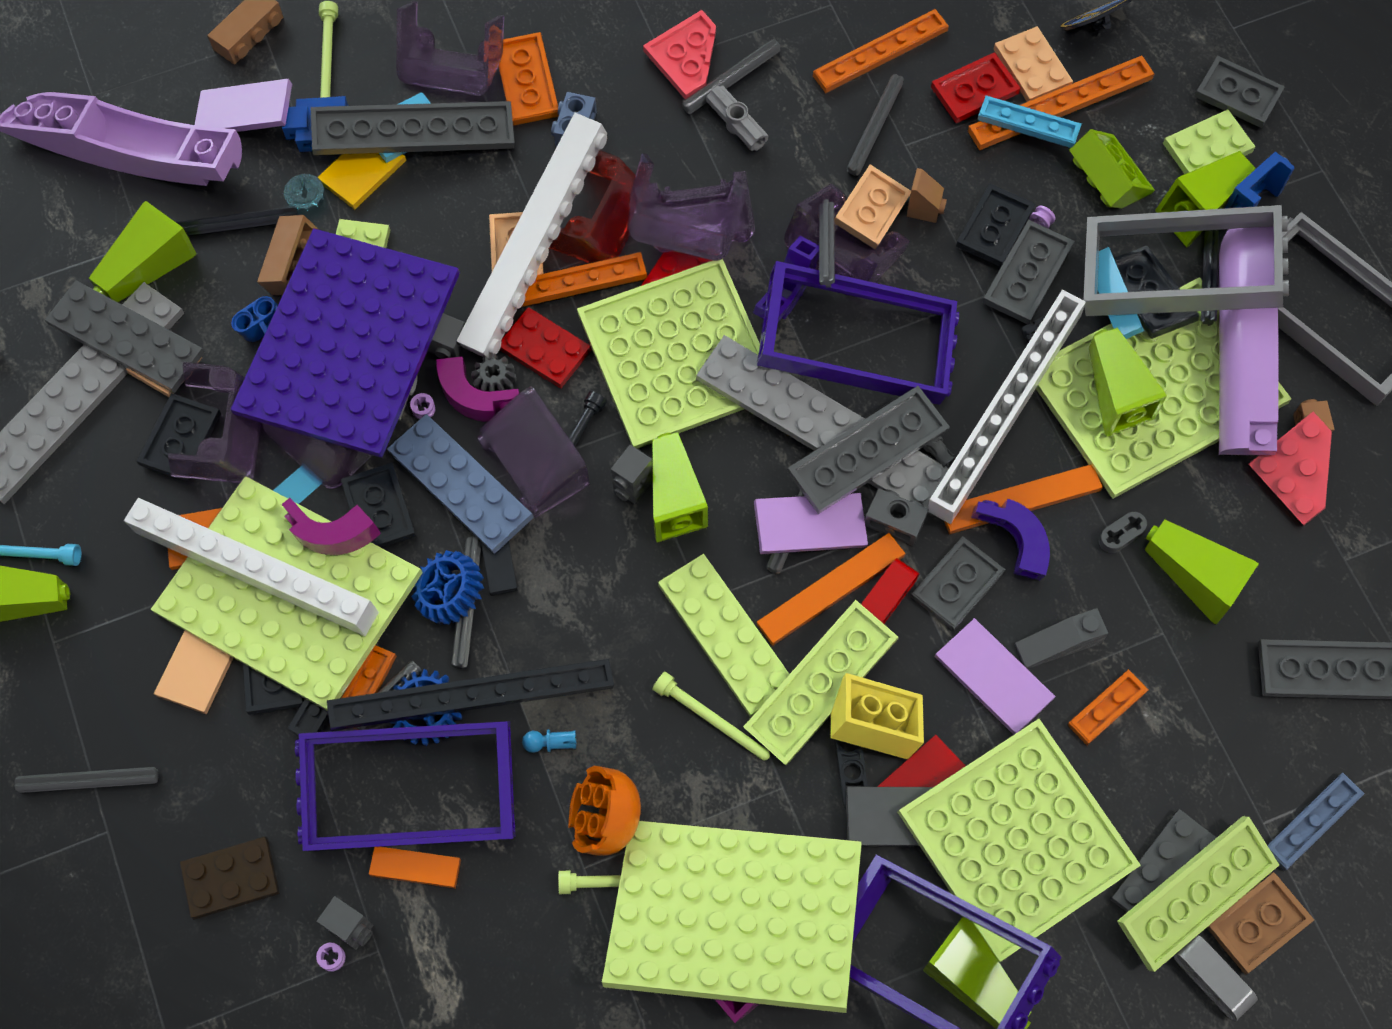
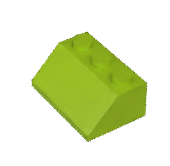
(1110, 169)

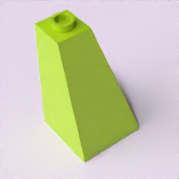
(1205, 189)
(142, 253)
(1123, 383)
(677, 496)
(1200, 567)
(30, 593)
(973, 973)

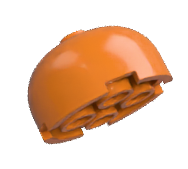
(617, 816)

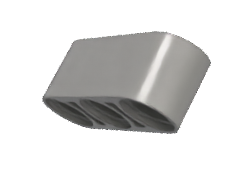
(1216, 978)

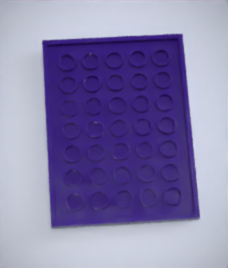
(346, 342)

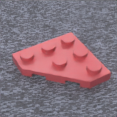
(685, 53)
(1299, 468)

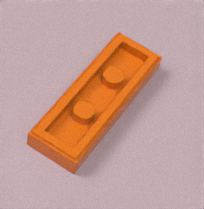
(371, 673)
(1107, 707)
(415, 867)

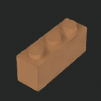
(244, 28)
(284, 252)

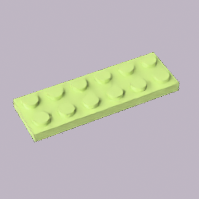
(725, 632)
(811, 689)
(1198, 893)

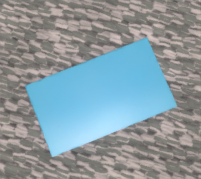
(298, 485)

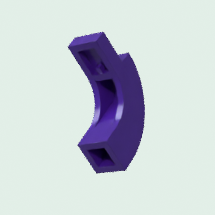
(800, 253)
(1026, 530)

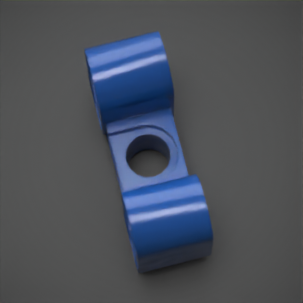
(257, 316)

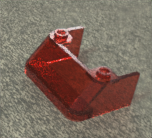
(608, 229)

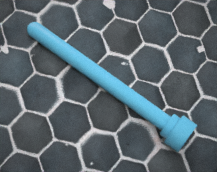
(68, 554)

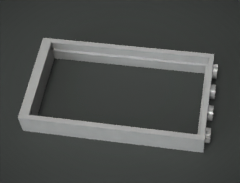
(1187, 299)

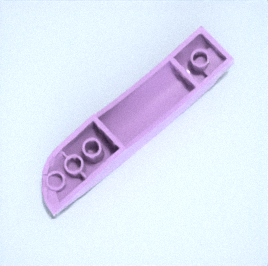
(123, 139)
(1248, 348)

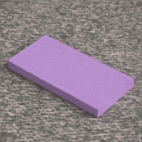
(245, 106)
(795, 526)
(994, 676)

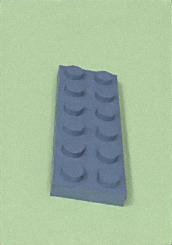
(460, 483)

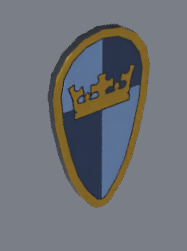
(1095, 14)

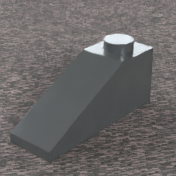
(1062, 639)

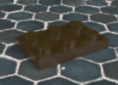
(229, 878)

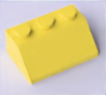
(878, 717)

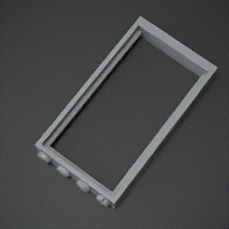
(1313, 342)

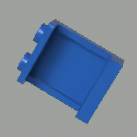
(1269, 175)

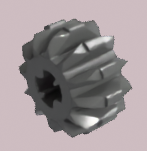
(494, 374)

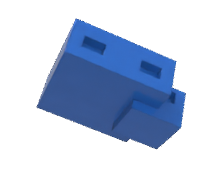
(299, 119)

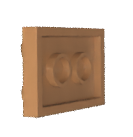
(1260, 923)

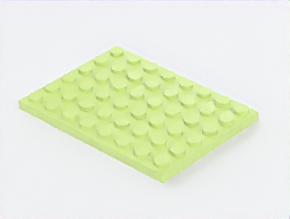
(1187, 422)
(271, 633)
(735, 916)

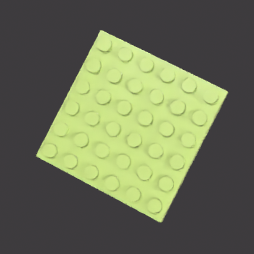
(657, 342)
(1019, 836)

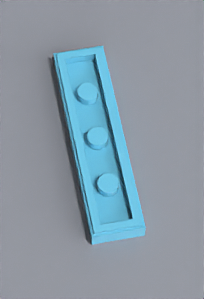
(1029, 121)
(1111, 282)

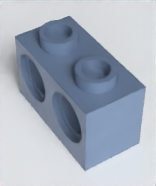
(573, 102)

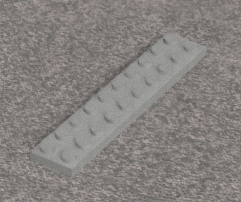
(69, 399)
(806, 414)

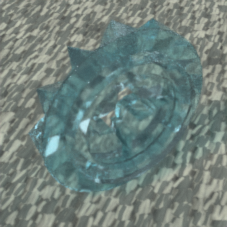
(294, 188)

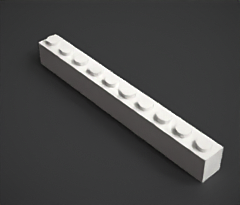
(533, 236)
(1005, 407)
(252, 566)

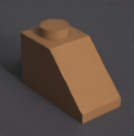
(926, 198)

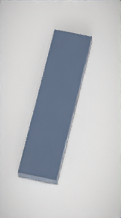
(1314, 821)

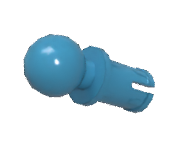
(534, 741)

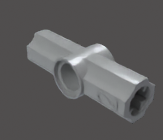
(729, 109)

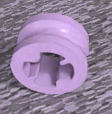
(1043, 216)
(417, 400)
(325, 964)

